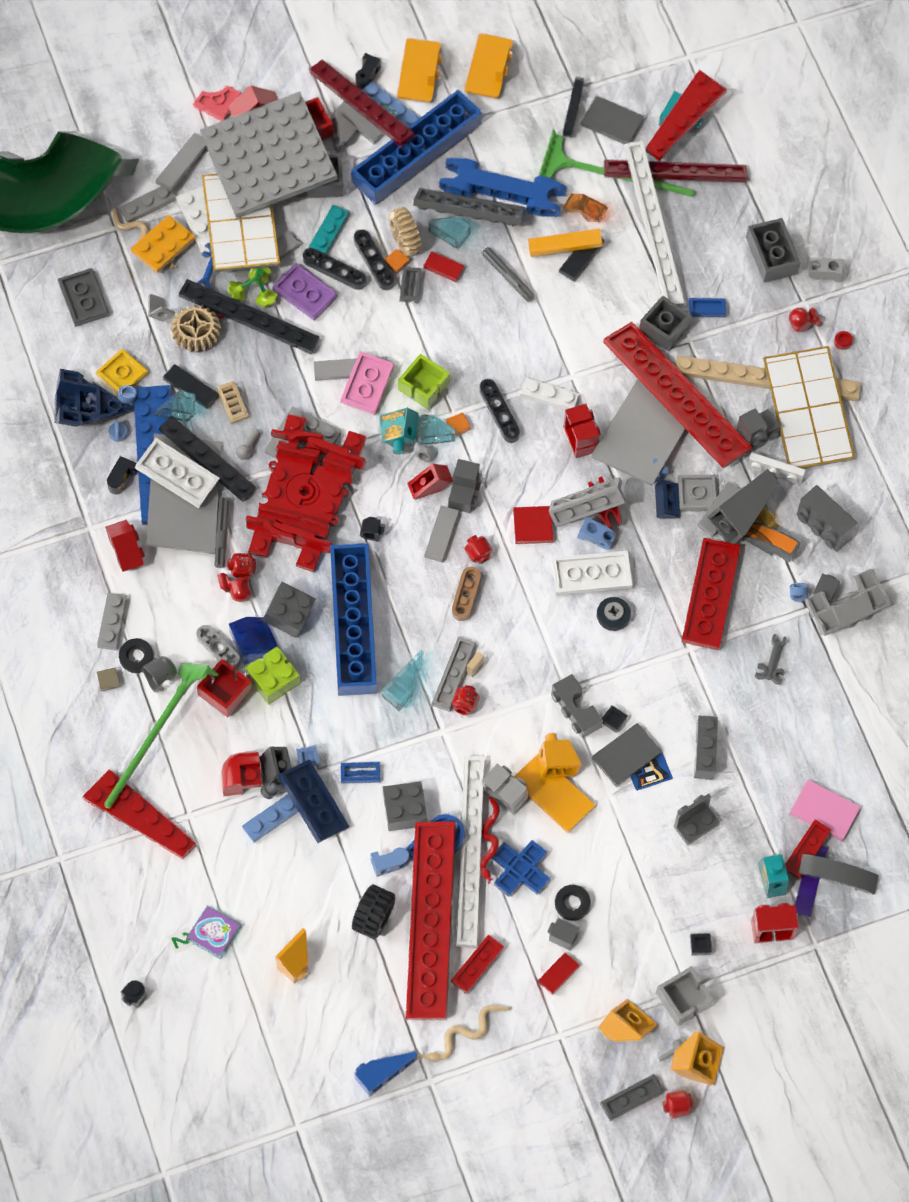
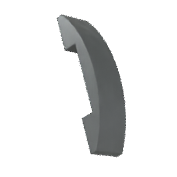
(838, 872)

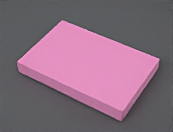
(367, 383)
(826, 808)

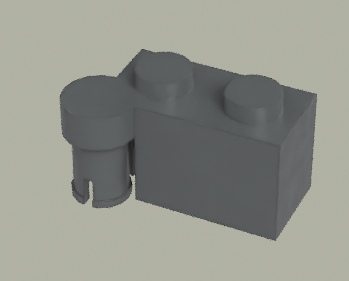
(273, 762)

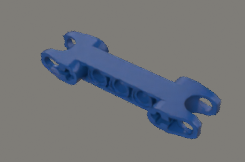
(503, 187)

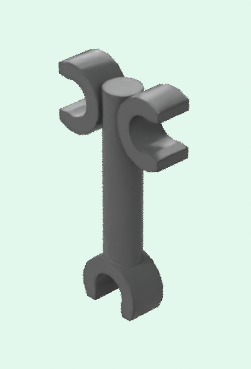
(770, 672)

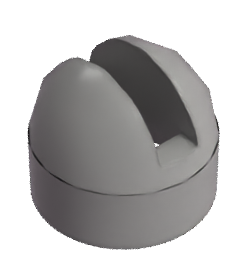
(425, 454)

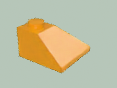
(293, 958)
(627, 1023)
(698, 1059)

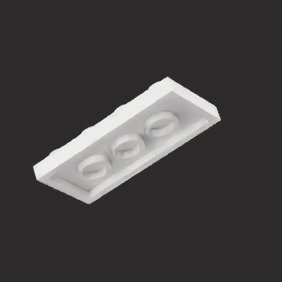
(194, 212)
(177, 473)
(591, 572)

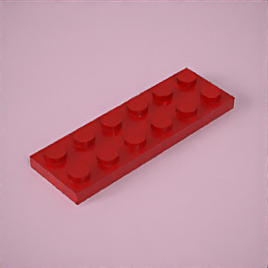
(710, 594)

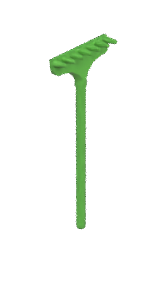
(555, 160)
(189, 674)

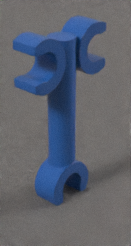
(209, 270)

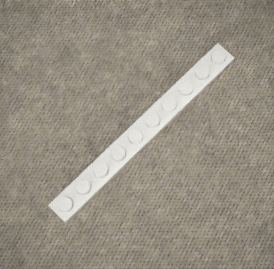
(653, 222)
(470, 852)

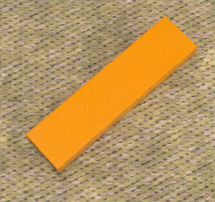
(565, 242)

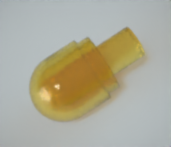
(767, 518)

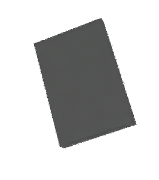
(612, 120)
(83, 297)
(626, 754)

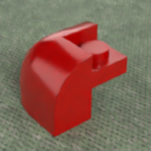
(241, 772)

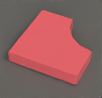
(216, 103)

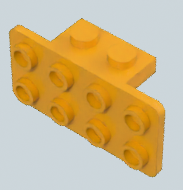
(489, 65)
(419, 70)

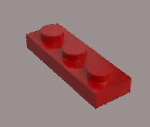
(808, 845)
(477, 964)

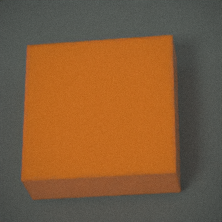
(397, 261)
(458, 423)

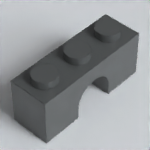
(583, 720)
(706, 747)

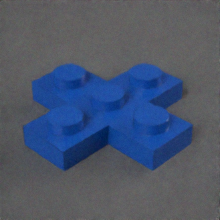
(520, 868)

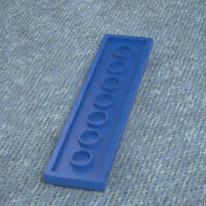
(146, 424)

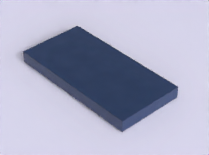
(313, 801)

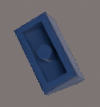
(667, 500)

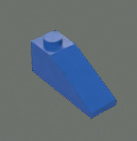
(381, 1071)

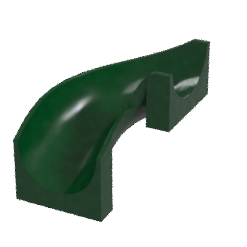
(58, 183)

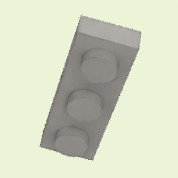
(146, 204)
(112, 621)

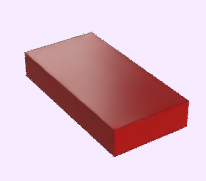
(443, 266)
(558, 973)

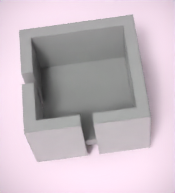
(505, 788)
(682, 997)

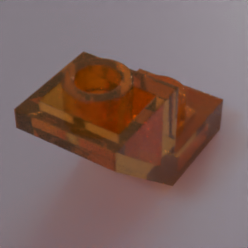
(588, 207)

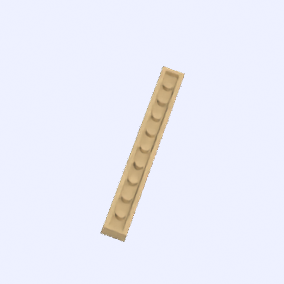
(746, 375)

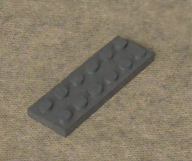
(469, 206)

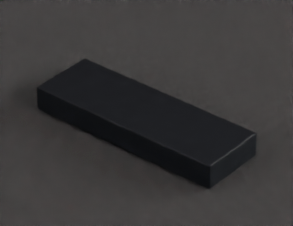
(577, 262)
(185, 382)

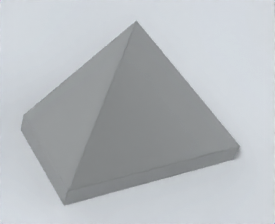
(342, 130)

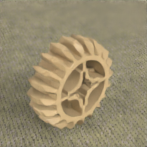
(405, 231)
(206, 330)

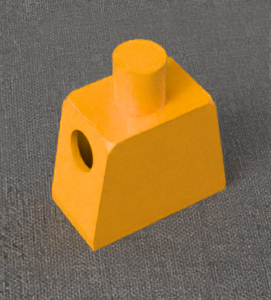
(557, 758)

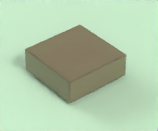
(108, 679)

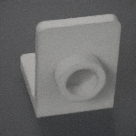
(157, 308)

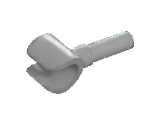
(676, 1044)

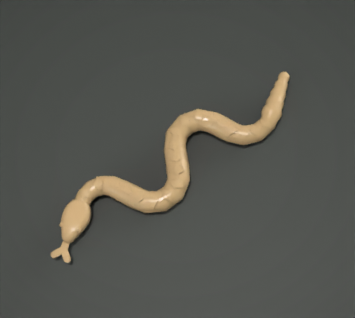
(131, 225)
(435, 1056)

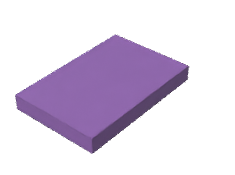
(305, 291)

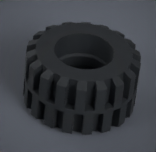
(373, 911)

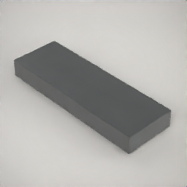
(631, 1097)

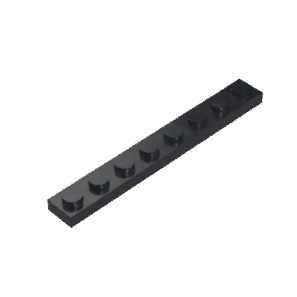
(249, 316)

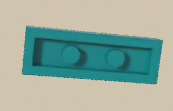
(329, 229)

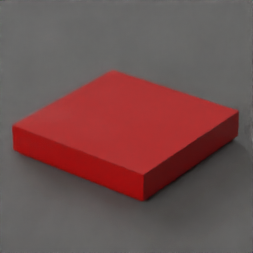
(532, 525)

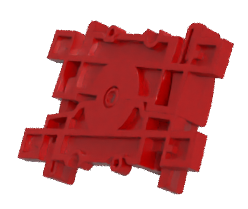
(298, 518)

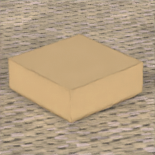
(475, 664)

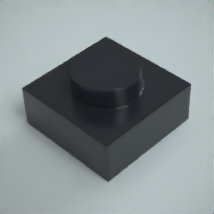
(614, 718)
(700, 944)

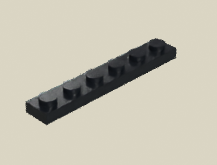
(207, 458)

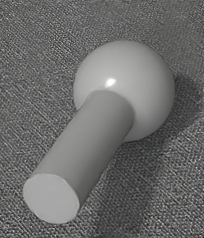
(244, 451)

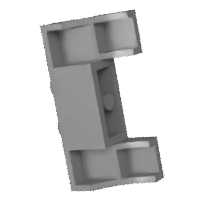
(851, 608)

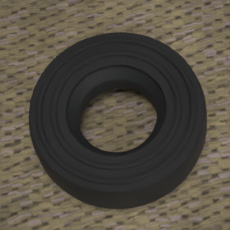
(132, 644)
(572, 890)

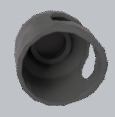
(161, 670)

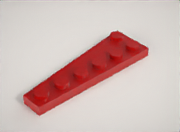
(692, 105)
(139, 815)

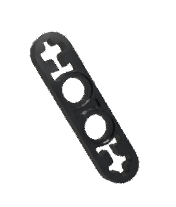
(573, 107)
(377, 258)
(335, 267)
(502, 409)

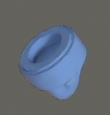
(127, 394)
(118, 431)
(799, 589)

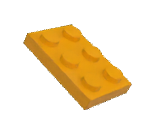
(162, 244)

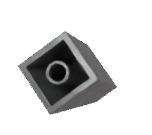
(741, 510)

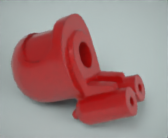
(802, 320)
(238, 588)

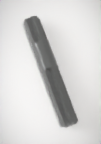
(508, 274)
(221, 534)

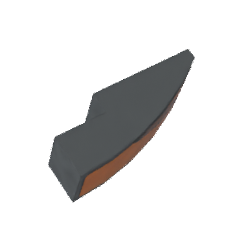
(772, 541)

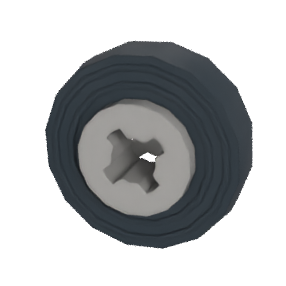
(613, 621)

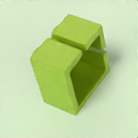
(423, 381)
(272, 675)

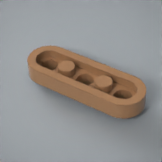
(469, 587)

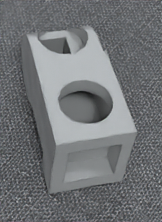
(826, 269)

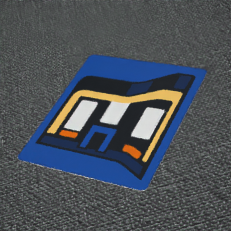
(652, 774)

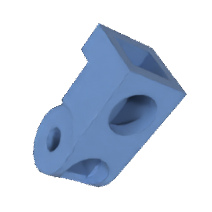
(597, 534)
(389, 862)

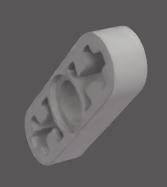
(215, 639)

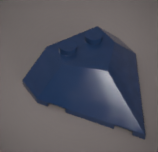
(82, 402)

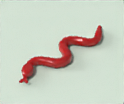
(486, 873)

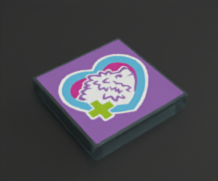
(213, 932)

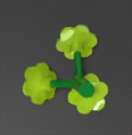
(258, 276)

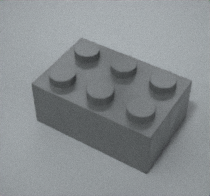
(773, 250)
(826, 518)

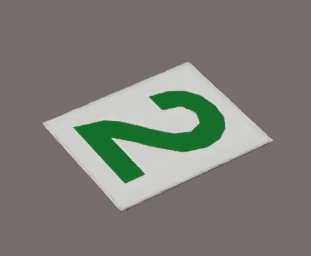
(178, 940)

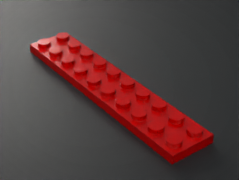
(677, 395)
(430, 921)

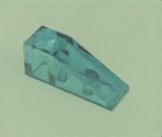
(402, 686)

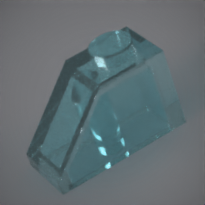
(450, 230)
(180, 405)
(433, 431)

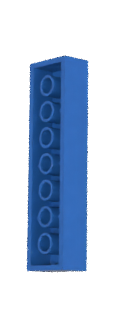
(433, 135)
(353, 619)

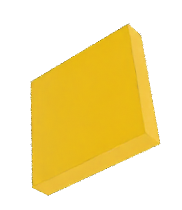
(122, 371)

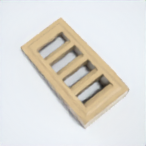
(228, 391)

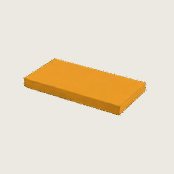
(555, 796)

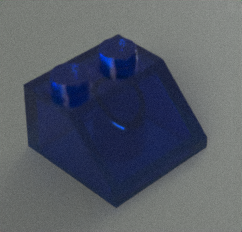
(252, 638)

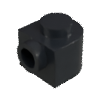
(372, 529)
(133, 993)

